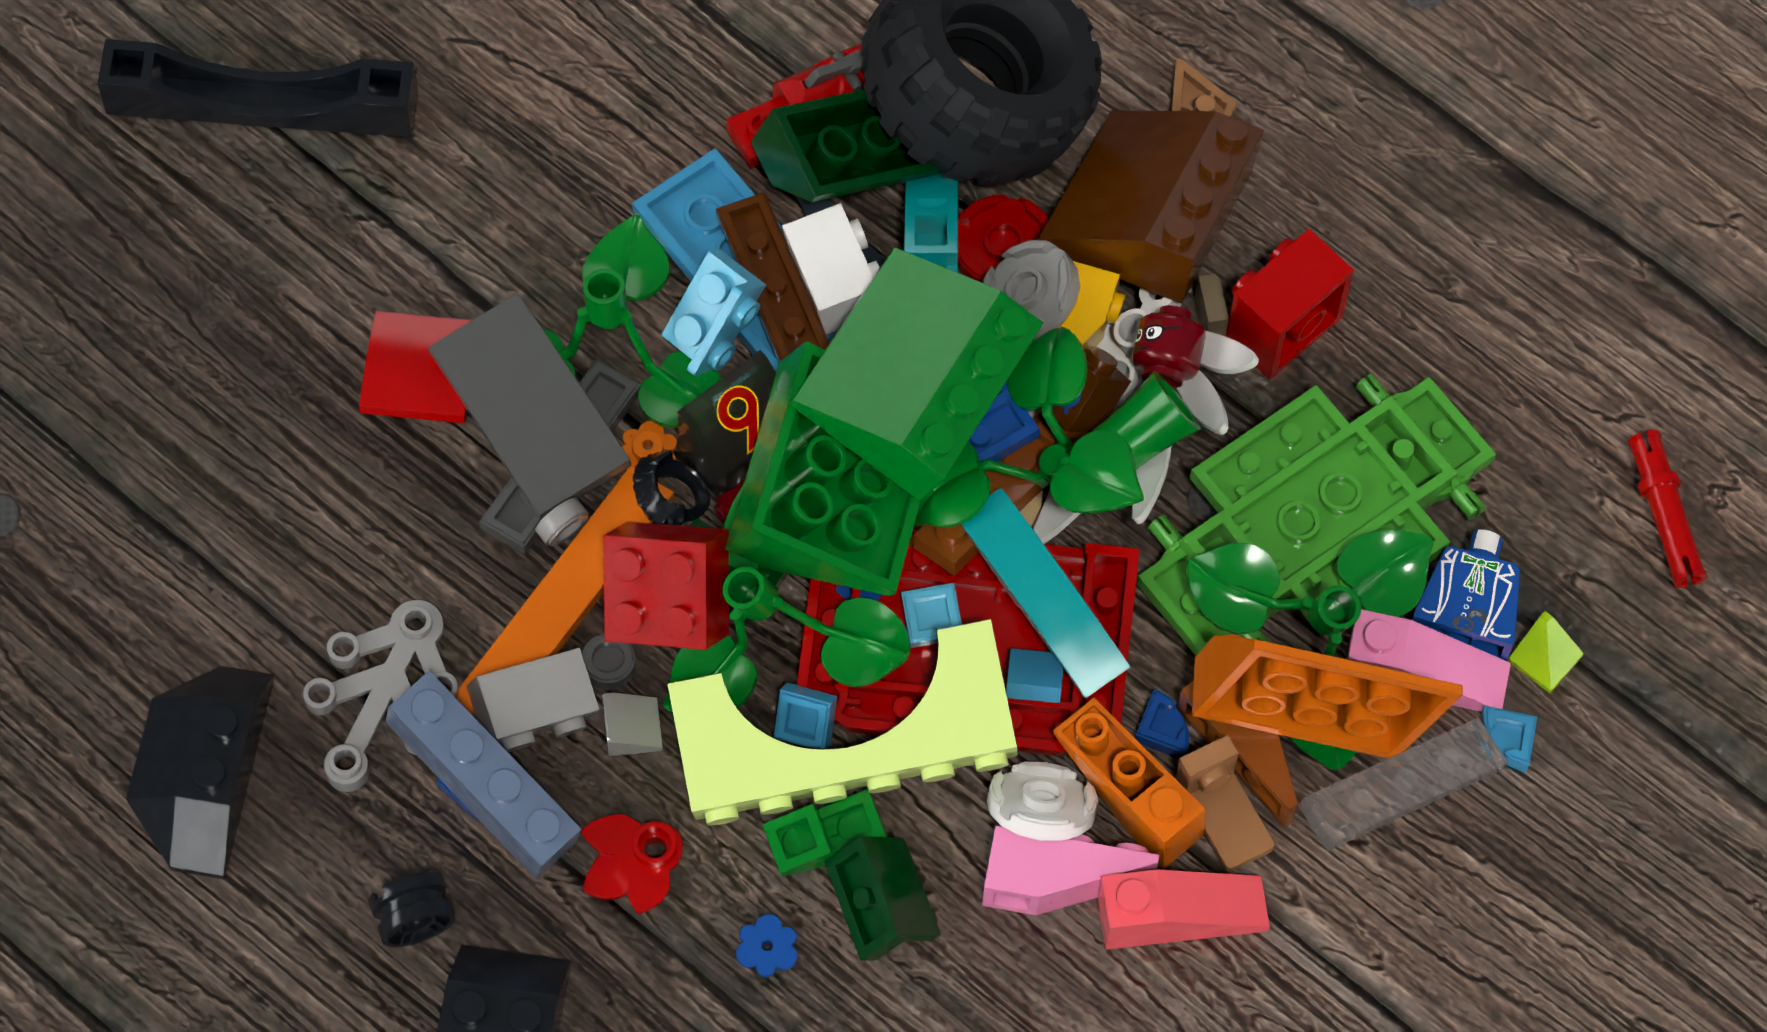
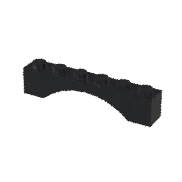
(347, 98)

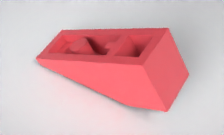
(1179, 907)

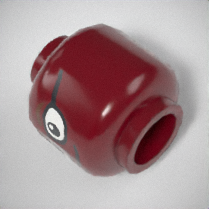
(1169, 345)

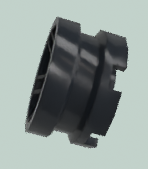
(412, 909)

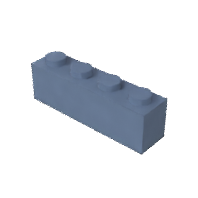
(482, 775)

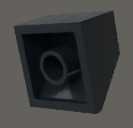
(503, 992)

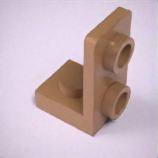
(1229, 817)

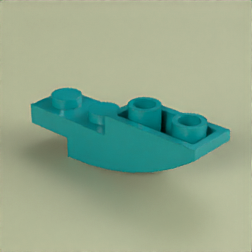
(932, 220)

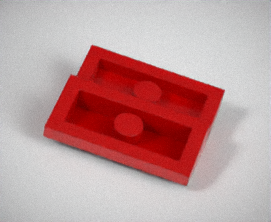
(401, 373)

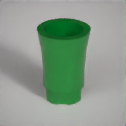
(1152, 419)

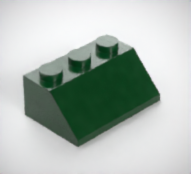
(832, 149)

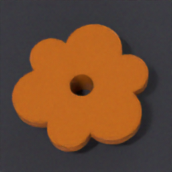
(647, 435)

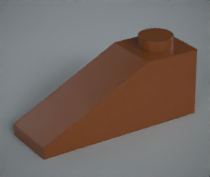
(1259, 761)

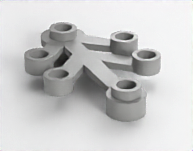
(383, 682)

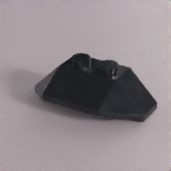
(199, 766)

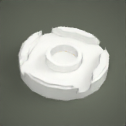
(1042, 801)

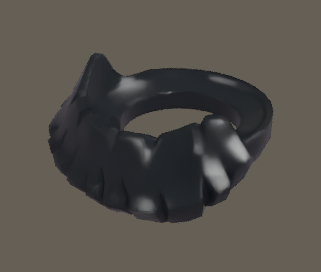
(650, 500)

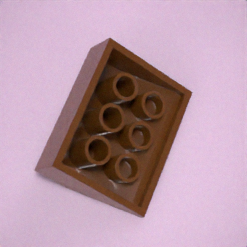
(1155, 195)

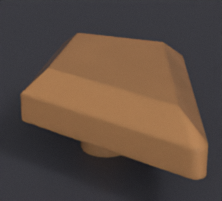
(1197, 93)

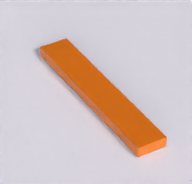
(565, 592)

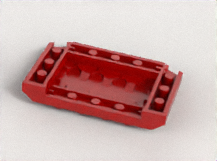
(1099, 573)

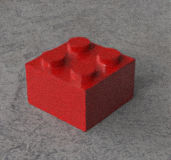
(1289, 301)
(665, 585)

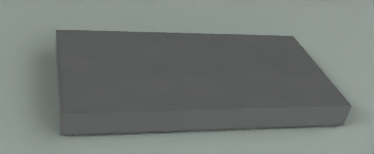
(529, 406)

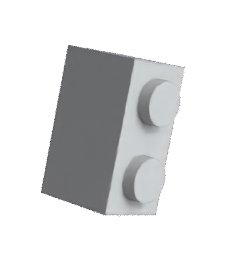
(534, 699)

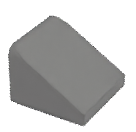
(631, 724)

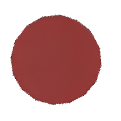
(992, 228)

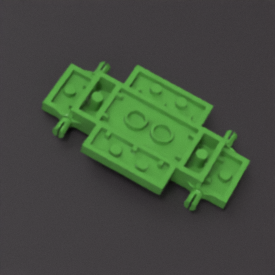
(1316, 483)

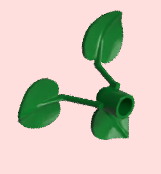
(634, 267)
(1083, 478)
(1381, 567)
(860, 650)

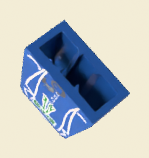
(1473, 596)

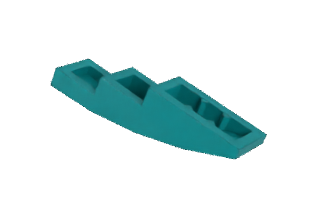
(1045, 594)

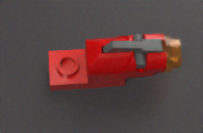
(830, 77)

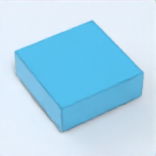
(930, 611)

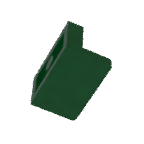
(881, 895)

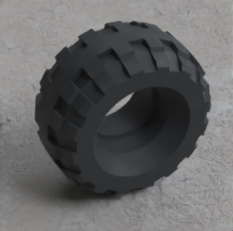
(953, 119)

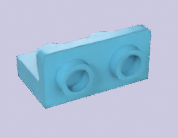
(713, 312)

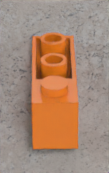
(1132, 783)

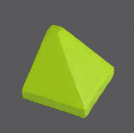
(1546, 653)

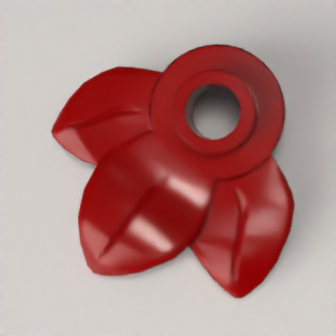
(625, 866)

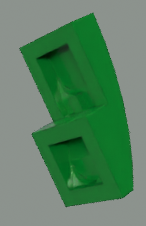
(813, 835)

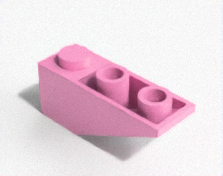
(1051, 875)

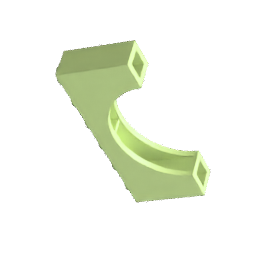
(954, 726)

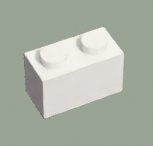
(830, 262)

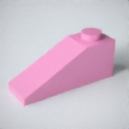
(1425, 652)

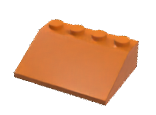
(1316, 696)

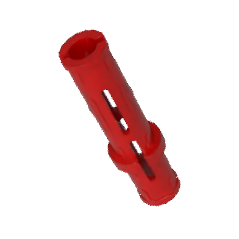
(1661, 489)

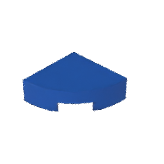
(1163, 727)

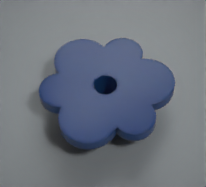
(767, 932)

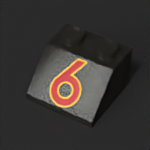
(724, 424)

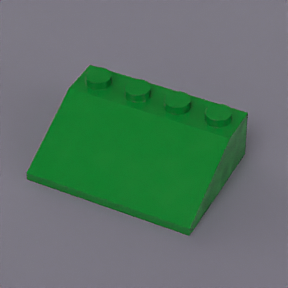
(916, 369)
(816, 503)

